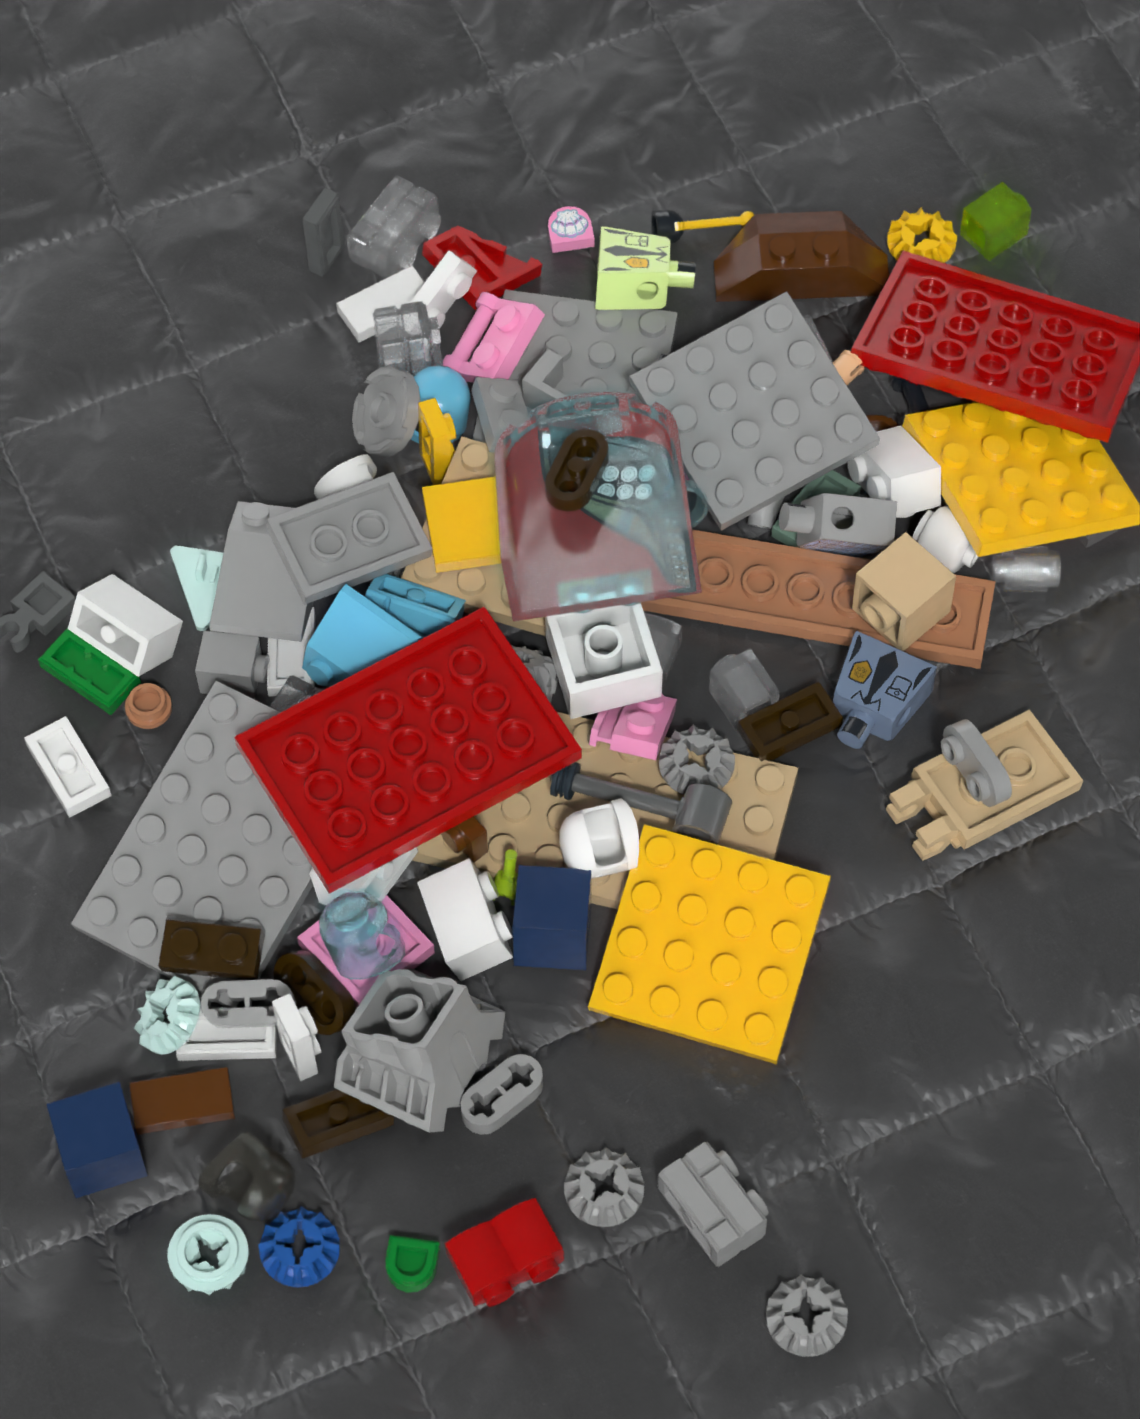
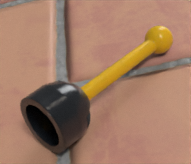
(671, 225)

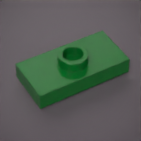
(88, 671)

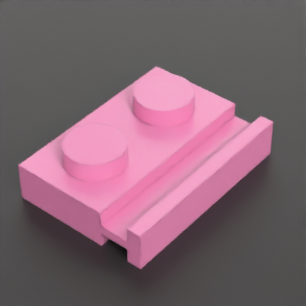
(636, 727)

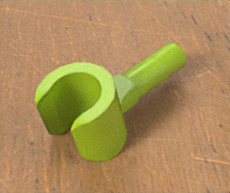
(507, 878)

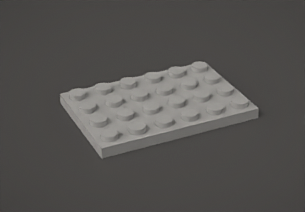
(201, 849)

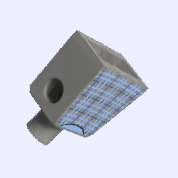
(841, 524)

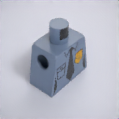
(879, 690)

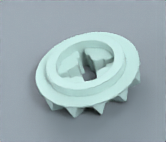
(182, 1011)
(214, 1232)

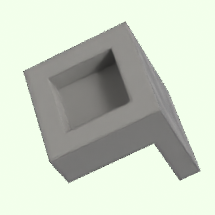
(546, 381)

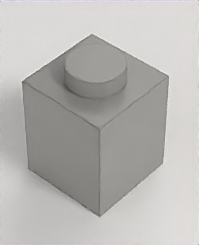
(231, 660)

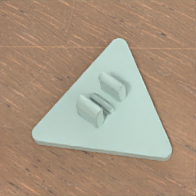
(199, 578)

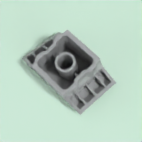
(416, 1046)

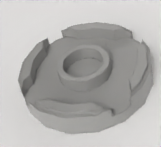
(386, 411)

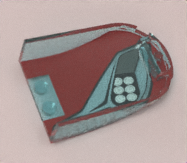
(630, 537)

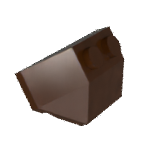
(802, 256)

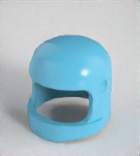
(450, 392)

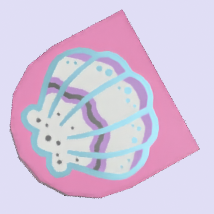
(570, 230)

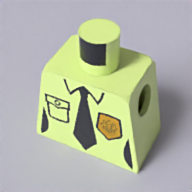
(637, 271)

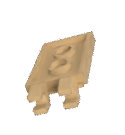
(1037, 777)

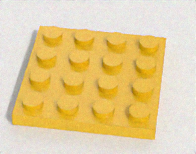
(1021, 479)
(710, 944)

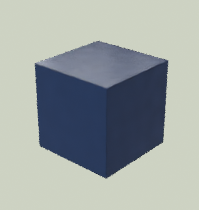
(552, 917)
(96, 1140)

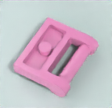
(503, 342)

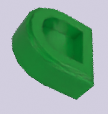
(411, 1262)

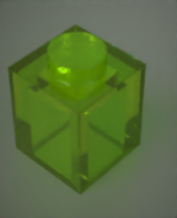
(995, 221)

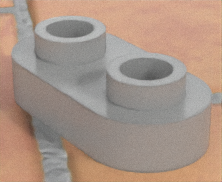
(977, 762)

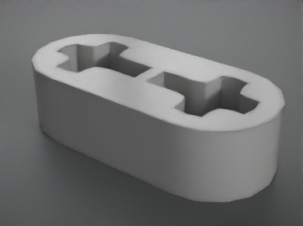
(242, 991)
(508, 1102)

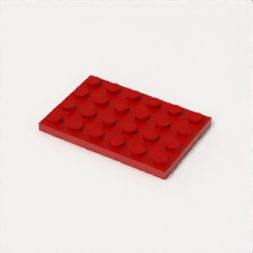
(1002, 346)
(407, 749)

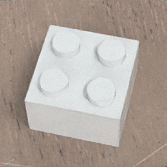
(604, 658)

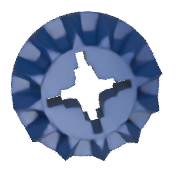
(315, 1262)

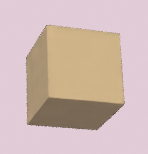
(903, 592)

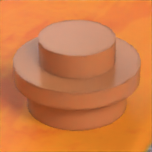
(148, 706)

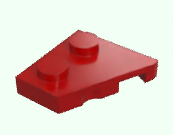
(494, 267)

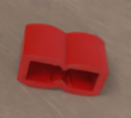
(505, 1253)

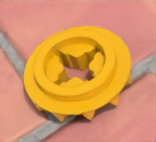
(941, 239)

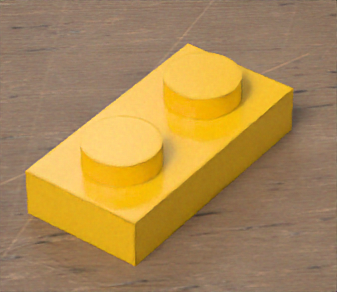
(435, 439)

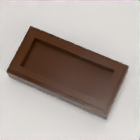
(182, 1100)

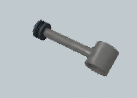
(697, 815)

